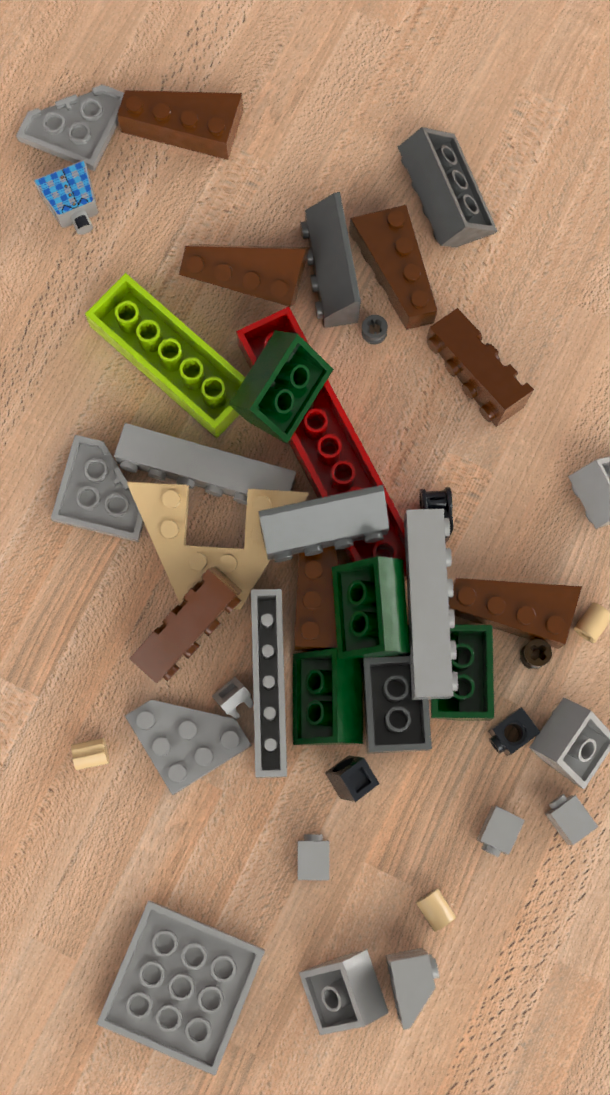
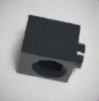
(526, 729)
(352, 778)

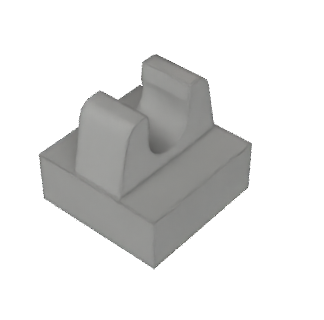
(231, 696)

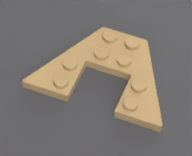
(165, 517)

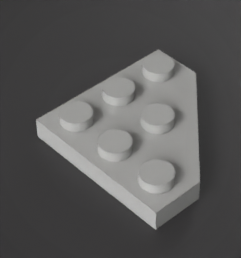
(74, 126)
(96, 493)
(185, 741)

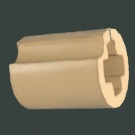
(593, 622)
(90, 754)
(436, 910)

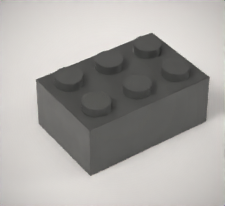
(391, 716)

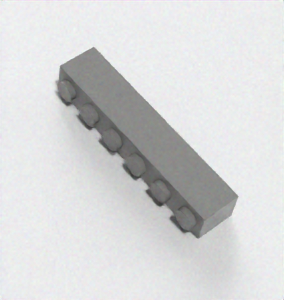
(197, 464)
(428, 604)
(268, 683)

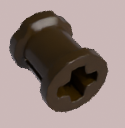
(544, 656)

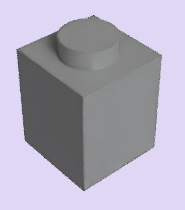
(570, 819)
(499, 831)
(313, 858)

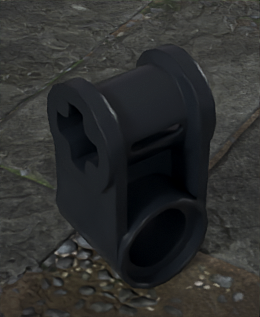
(438, 500)

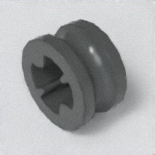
(374, 338)

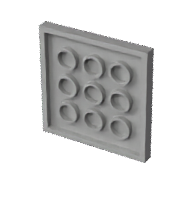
(181, 987)

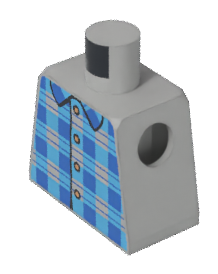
(69, 196)

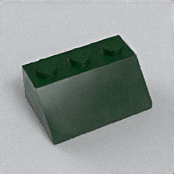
(281, 385)
(370, 608)
(475, 676)
(327, 699)

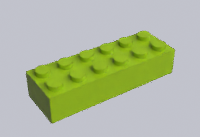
(167, 353)

